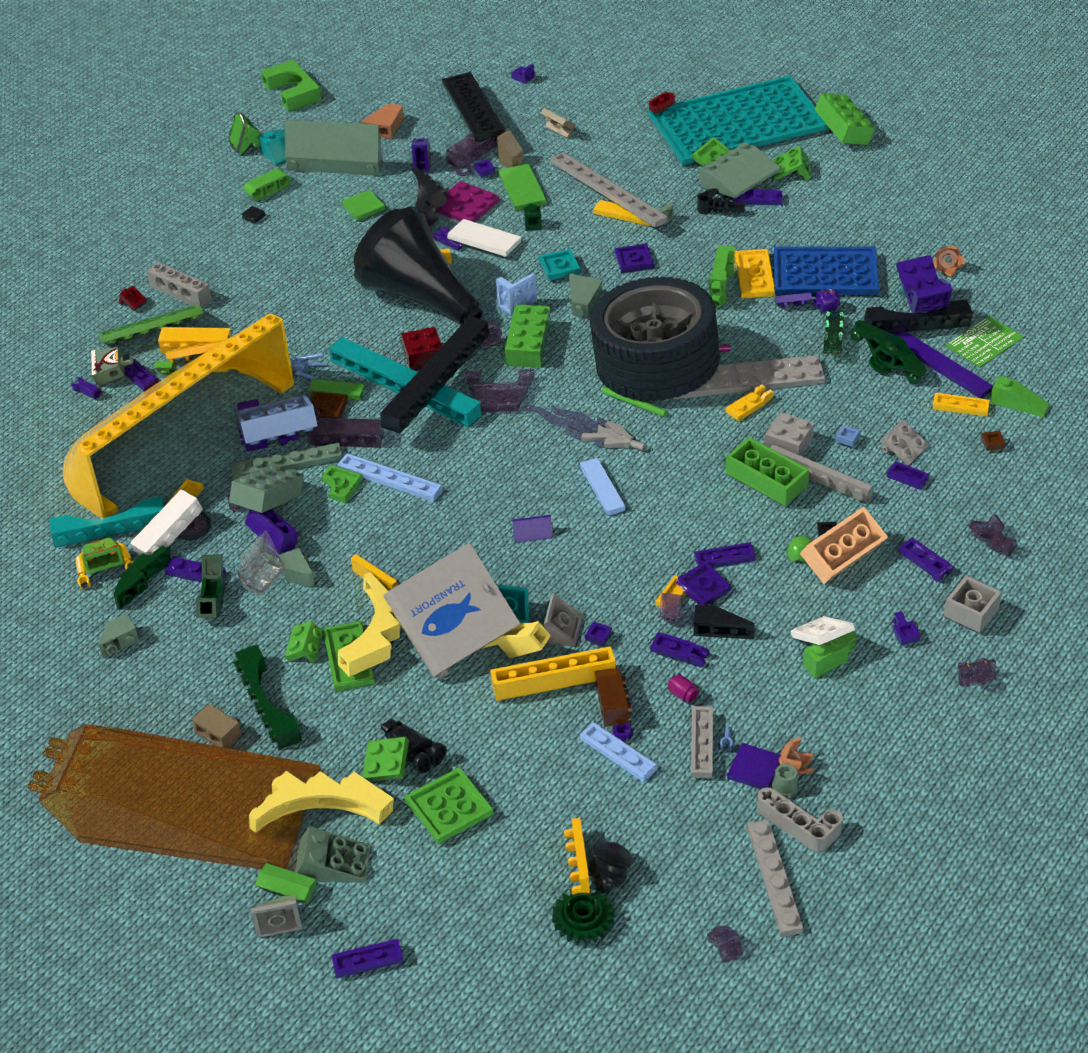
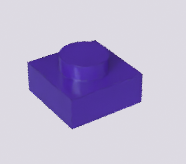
(484, 168)
(598, 633)

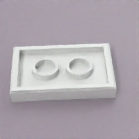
(822, 630)

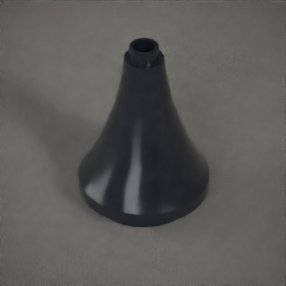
(404, 260)

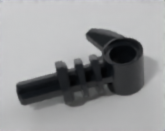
(706, 203)

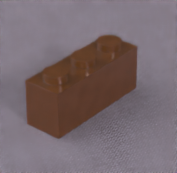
(613, 697)

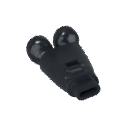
(420, 748)

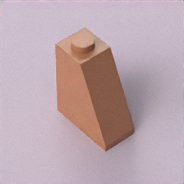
(388, 119)

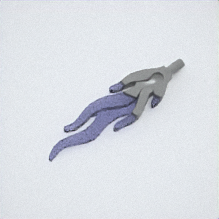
(586, 429)

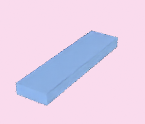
(602, 486)
(618, 752)

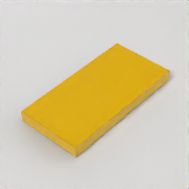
(754, 273)

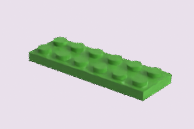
(143, 326)

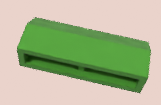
(286, 882)

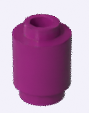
(683, 688)

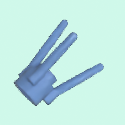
(300, 365)

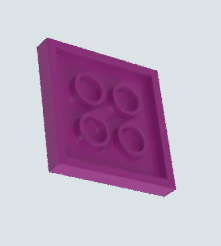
(467, 202)

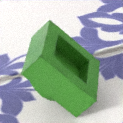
(165, 367)

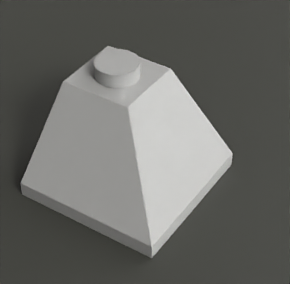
(277, 916)

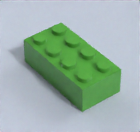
(844, 119)
(527, 336)
(767, 471)

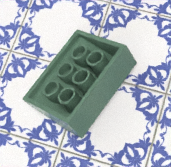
(738, 171)

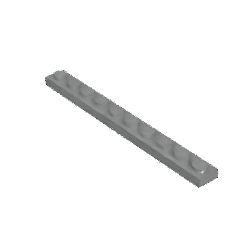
(609, 189)

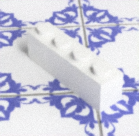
(167, 524)

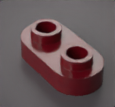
(661, 102)

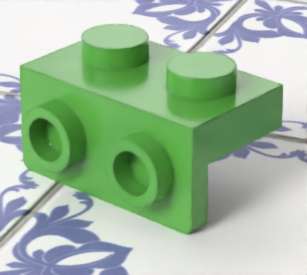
(304, 642)

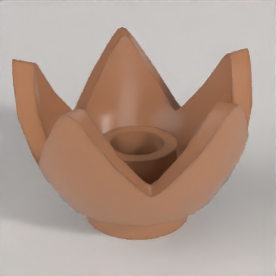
(948, 268)
(799, 760)

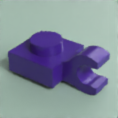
(905, 631)

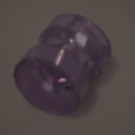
(1003, 544)

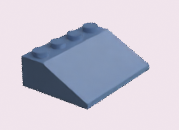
(276, 419)

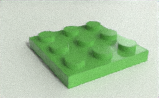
(448, 805)

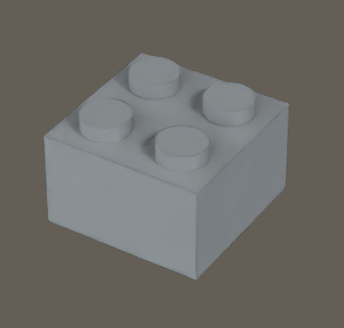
(790, 433)
(972, 604)

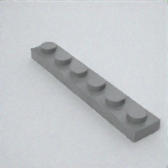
(831, 478)
(774, 878)

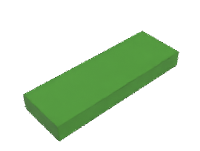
(353, 390)

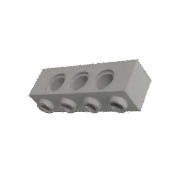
(179, 285)

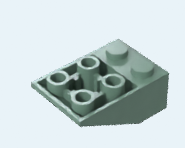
(332, 857)

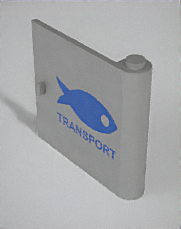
(450, 611)

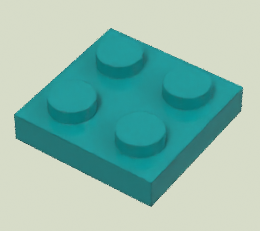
(559, 264)

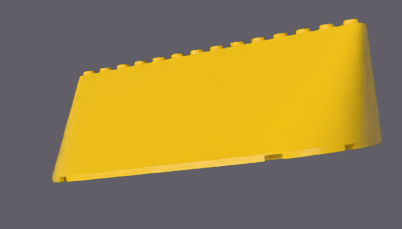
(254, 351)

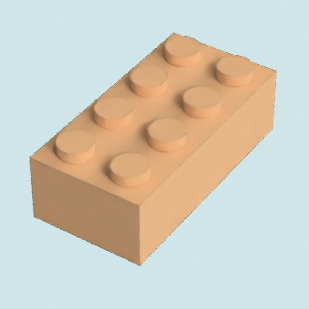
(843, 545)

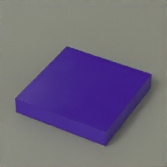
(634, 258)
(704, 584)
(754, 766)

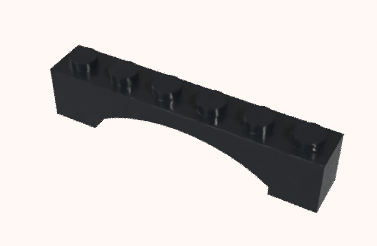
(955, 315)

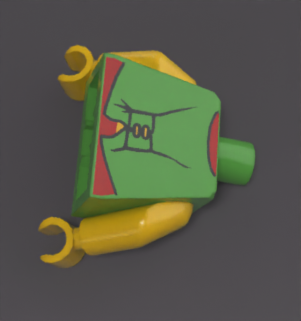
(100, 556)

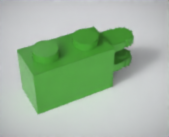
(827, 656)

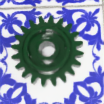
(569, 921)

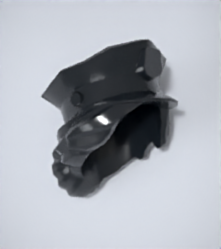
(609, 865)

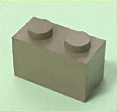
(216, 726)

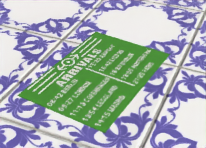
(984, 341)

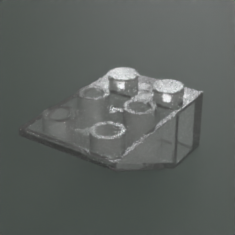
(260, 565)

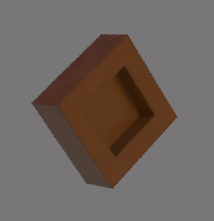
(993, 440)

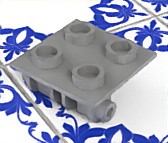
(904, 442)

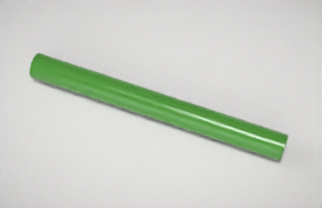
(641, 404)

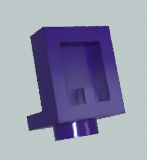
(523, 74)

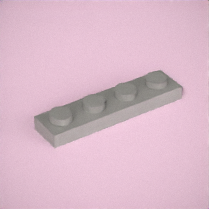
(702, 742)

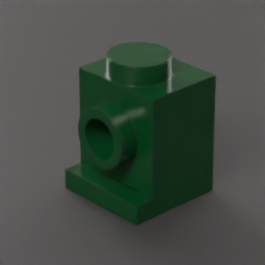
(532, 213)

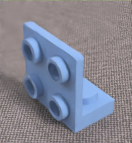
(514, 294)

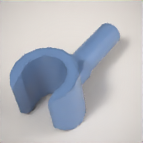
(726, 740)

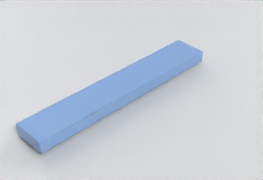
(391, 477)

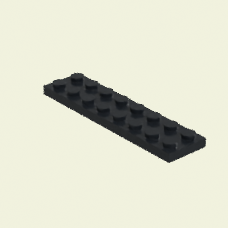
(473, 106)

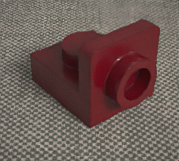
(132, 298)

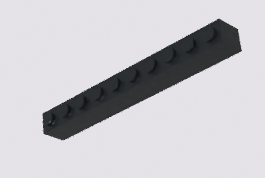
(434, 375)

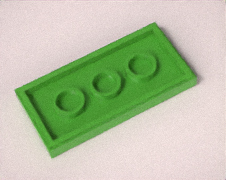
(521, 186)
(337, 638)

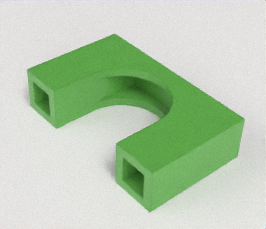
(291, 73)

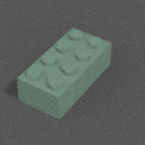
(266, 488)

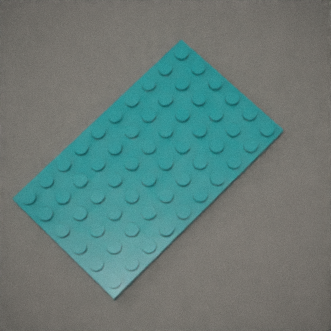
(747, 114)

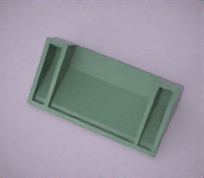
(333, 147)

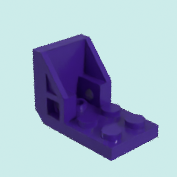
(922, 285)

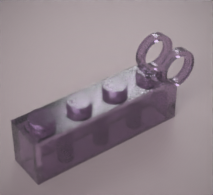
(468, 151)
(346, 432)

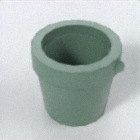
(786, 781)

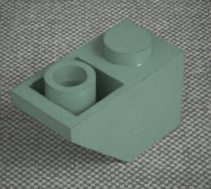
(297, 568)
(117, 635)

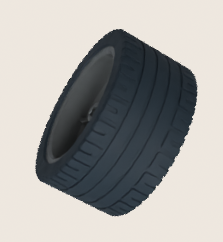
(655, 338)

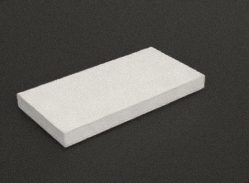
(484, 237)

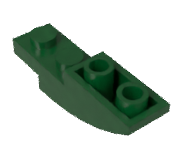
(137, 574)

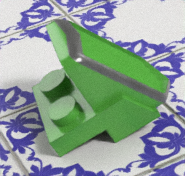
(243, 133)

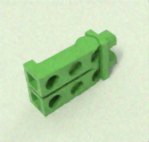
(723, 267)

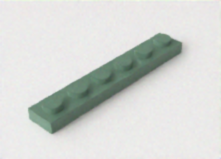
(290, 460)

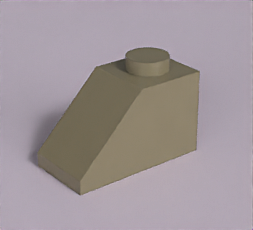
(509, 150)

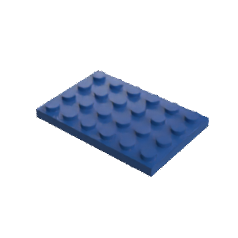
(822, 268)

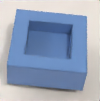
(847, 435)

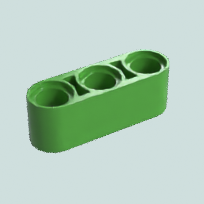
(267, 184)

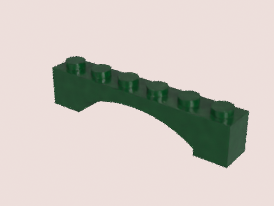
(282, 727)

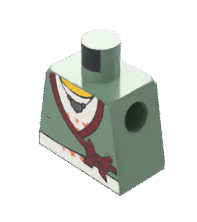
(108, 365)

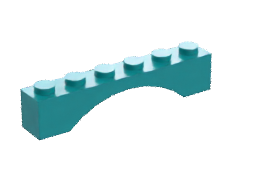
(72, 530)

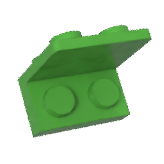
(791, 161)

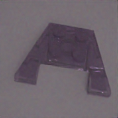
(500, 396)

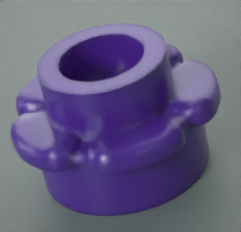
(623, 732)

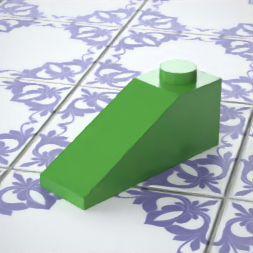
(1016, 396)

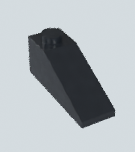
(717, 622)

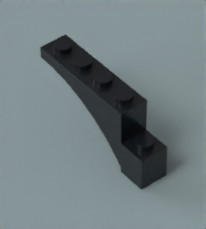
(429, 196)

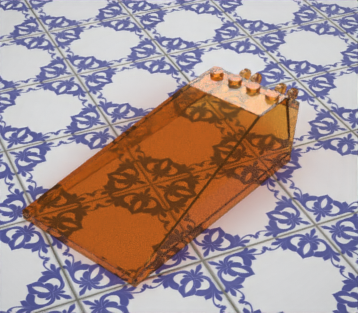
(168, 796)

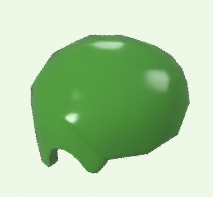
(796, 546)

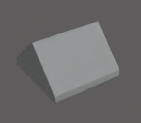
(562, 622)

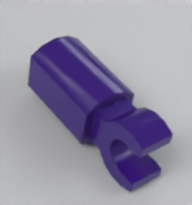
(87, 388)

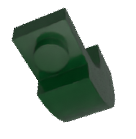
(212, 590)

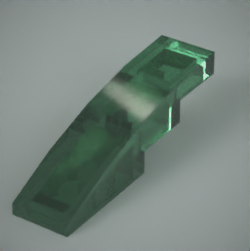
(833, 333)

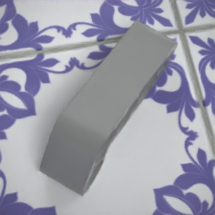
(812, 832)

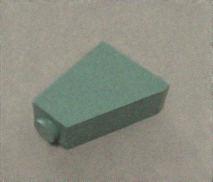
(584, 294)

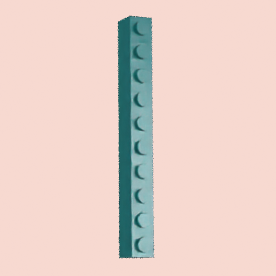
(396, 376)

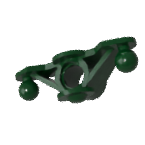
(888, 351)

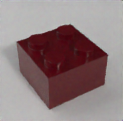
(420, 346)

